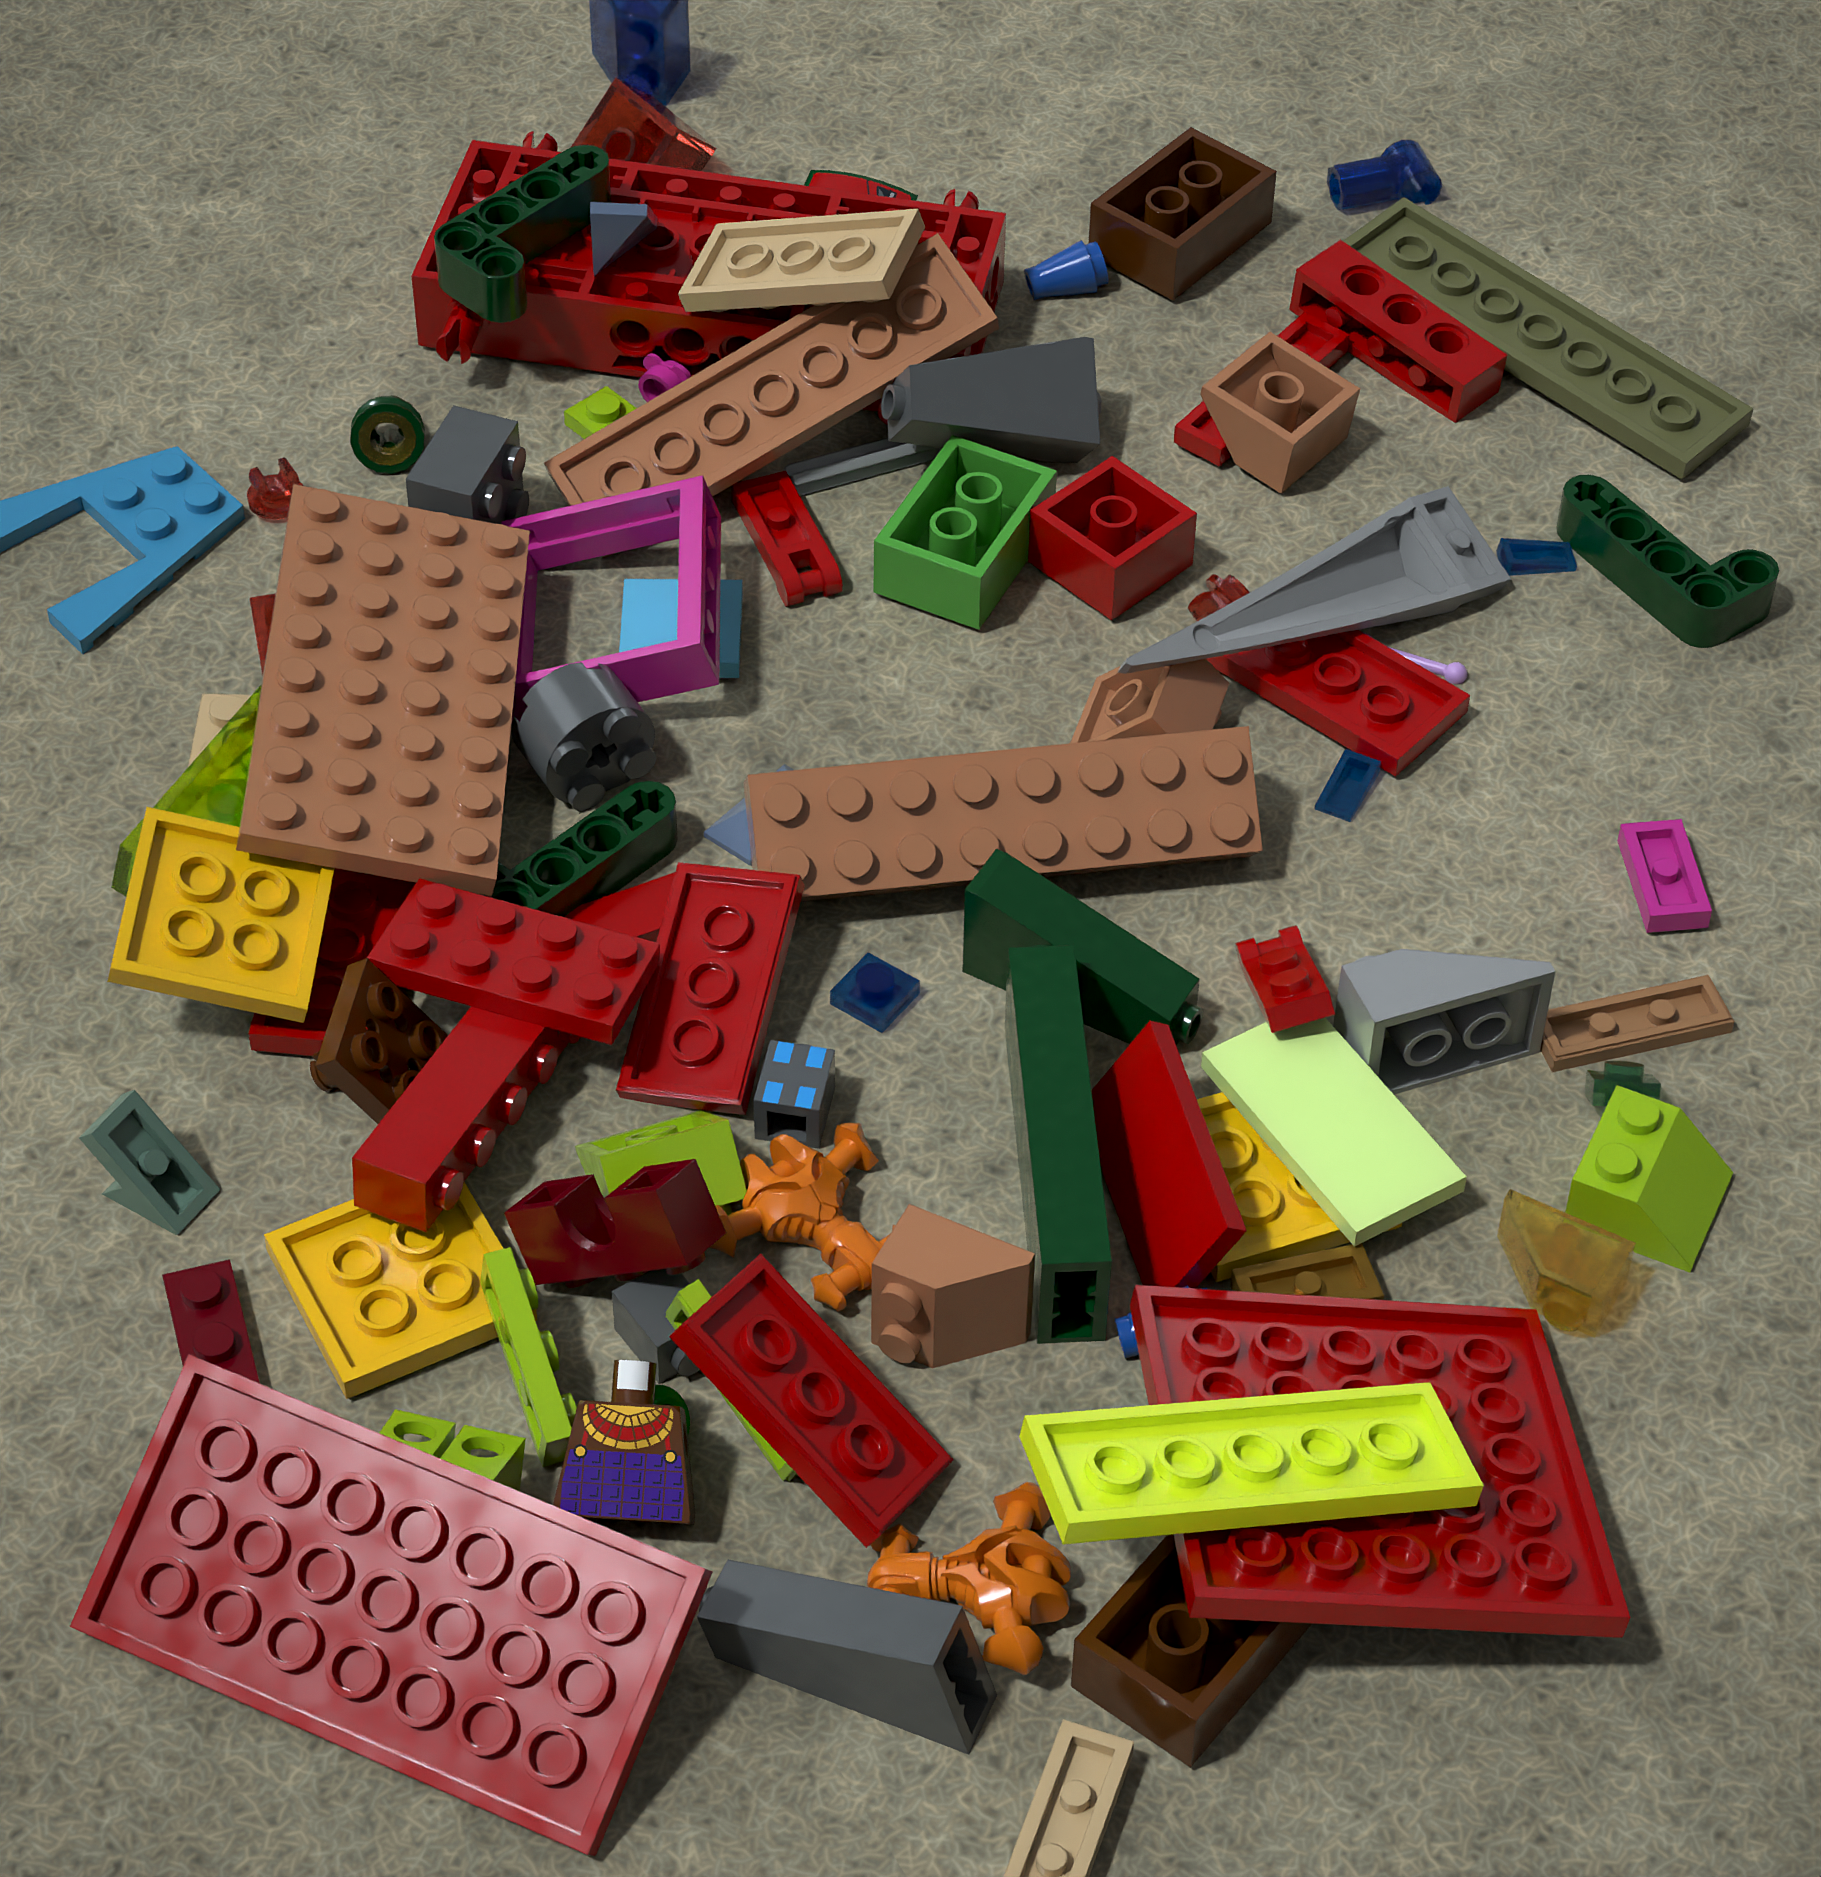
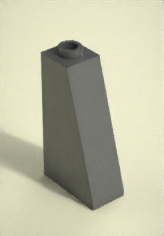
(1013, 400)
(854, 1646)

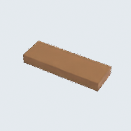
(1634, 1023)

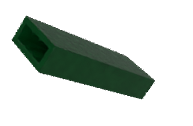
(1057, 1145)

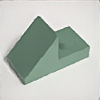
(148, 1164)

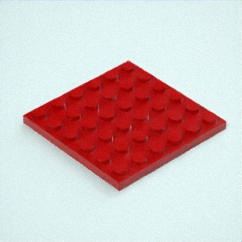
(1512, 1564)

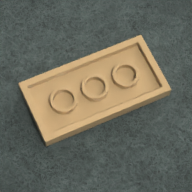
(802, 261)

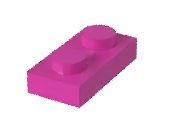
(1664, 876)

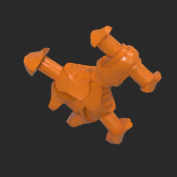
(802, 1204)
(1000, 1577)

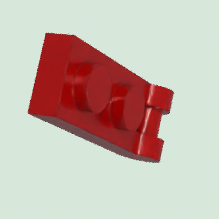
(786, 537)
(1284, 980)

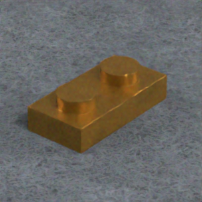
(1327, 1273)

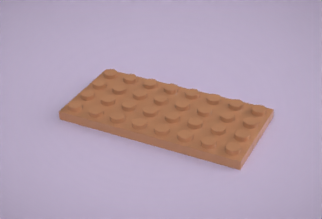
(387, 692)

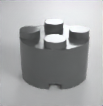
(584, 734)

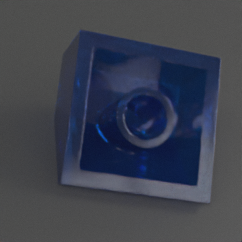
(642, 43)

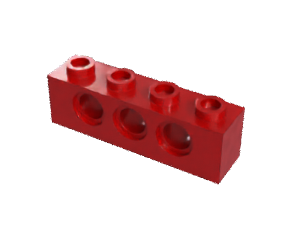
(1399, 331)

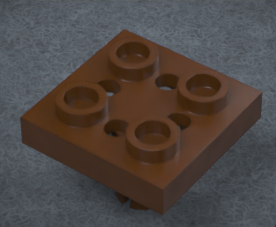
(373, 1061)

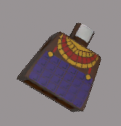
(628, 1455)

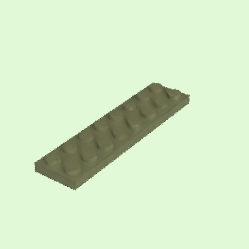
(1557, 341)

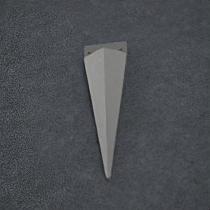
(1395, 569)

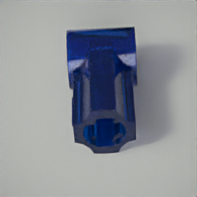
(1397, 174)

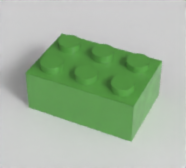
(961, 532)

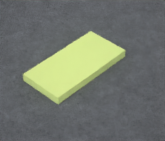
(1334, 1126)

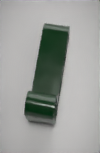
(487, 246)
(1661, 573)
(595, 853)

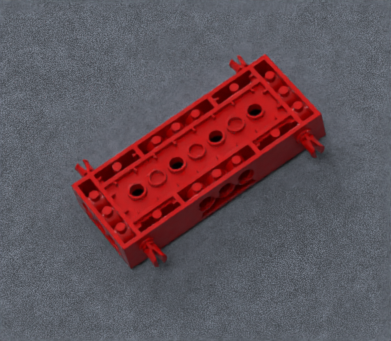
(634, 302)

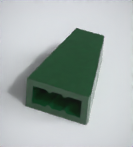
(1118, 974)

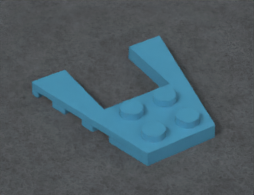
(153, 506)

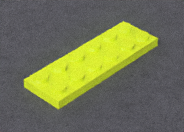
(1248, 1462)

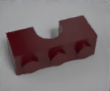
(646, 1224)

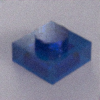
(874, 992)

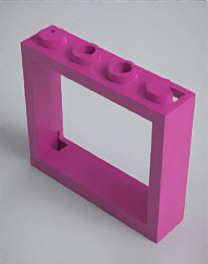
(620, 524)

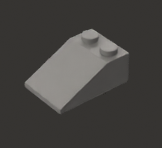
(1441, 1013)

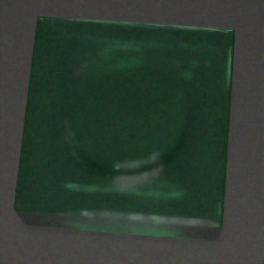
(1626, 1074)

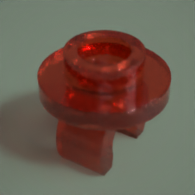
(271, 494)
(1220, 595)

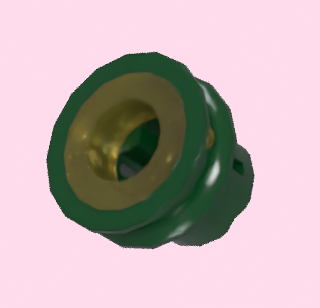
(389, 450)

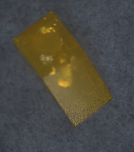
(1563, 1263)

